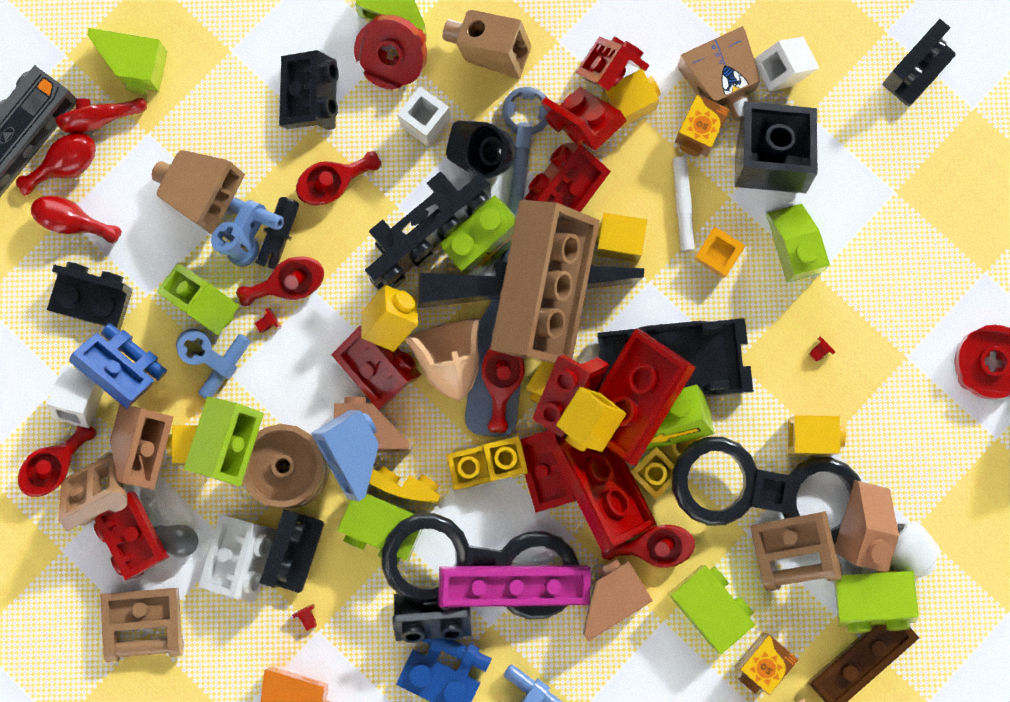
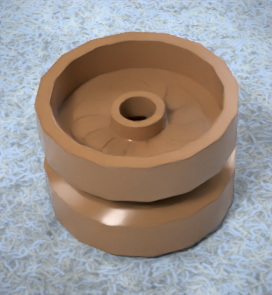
(307, 469)

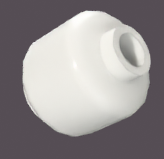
(915, 550)

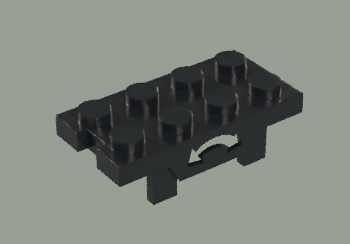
(415, 249)
(709, 346)

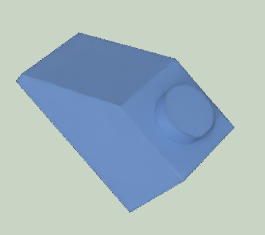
(349, 450)

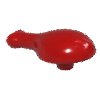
(90, 118)
(64, 159)
(328, 180)
(68, 218)
(290, 280)
(502, 377)
(49, 466)
(659, 546)

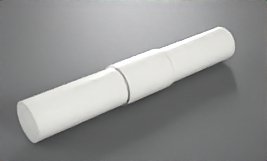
(683, 204)

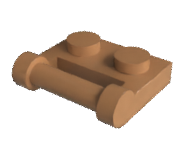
(82, 495)
(795, 538)
(141, 611)

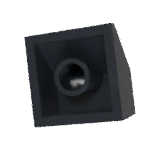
(776, 148)

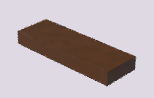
(861, 663)

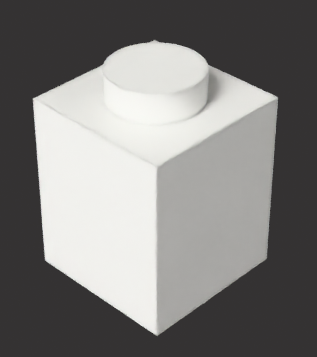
(786, 63)
(424, 116)
(74, 397)

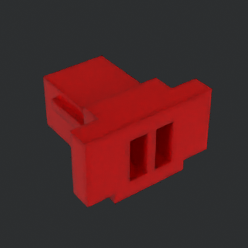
(268, 321)
(821, 349)
(306, 617)

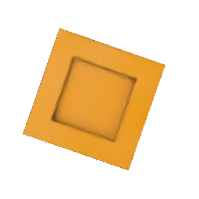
(719, 252)

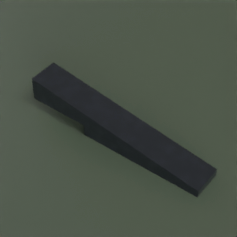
(457, 289)

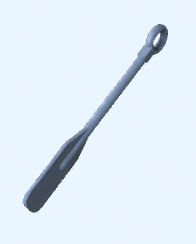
(479, 399)

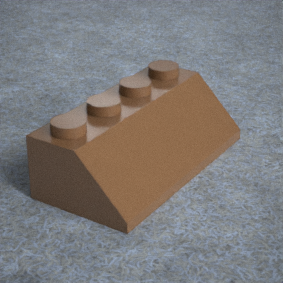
(544, 282)

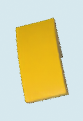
(487, 463)
(656, 468)
(416, 490)

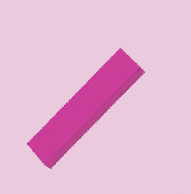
(514, 585)

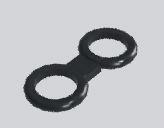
(760, 487)
(468, 556)

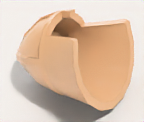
(448, 356)

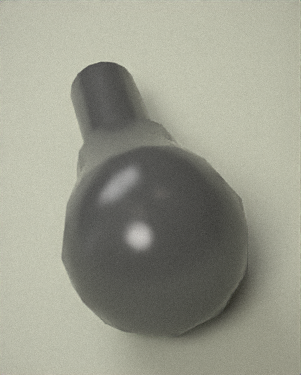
(178, 539)

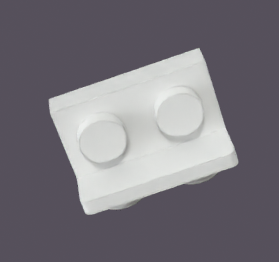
(236, 558)

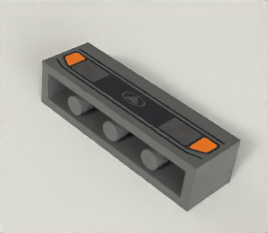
(29, 120)

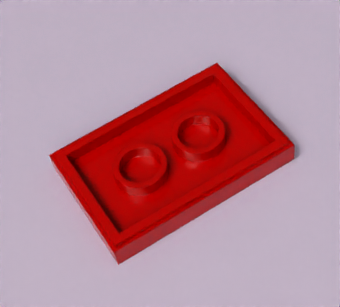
(645, 387)
(605, 494)

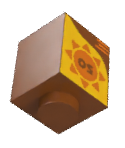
(701, 126)
(765, 664)

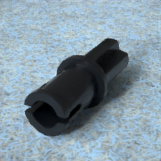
(276, 239)

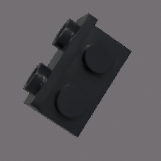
(921, 65)
(308, 90)
(89, 296)
(292, 551)
(422, 621)

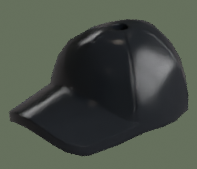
(478, 146)

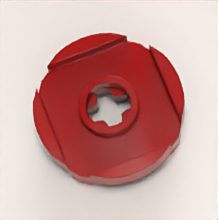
(407, 40)
(971, 366)

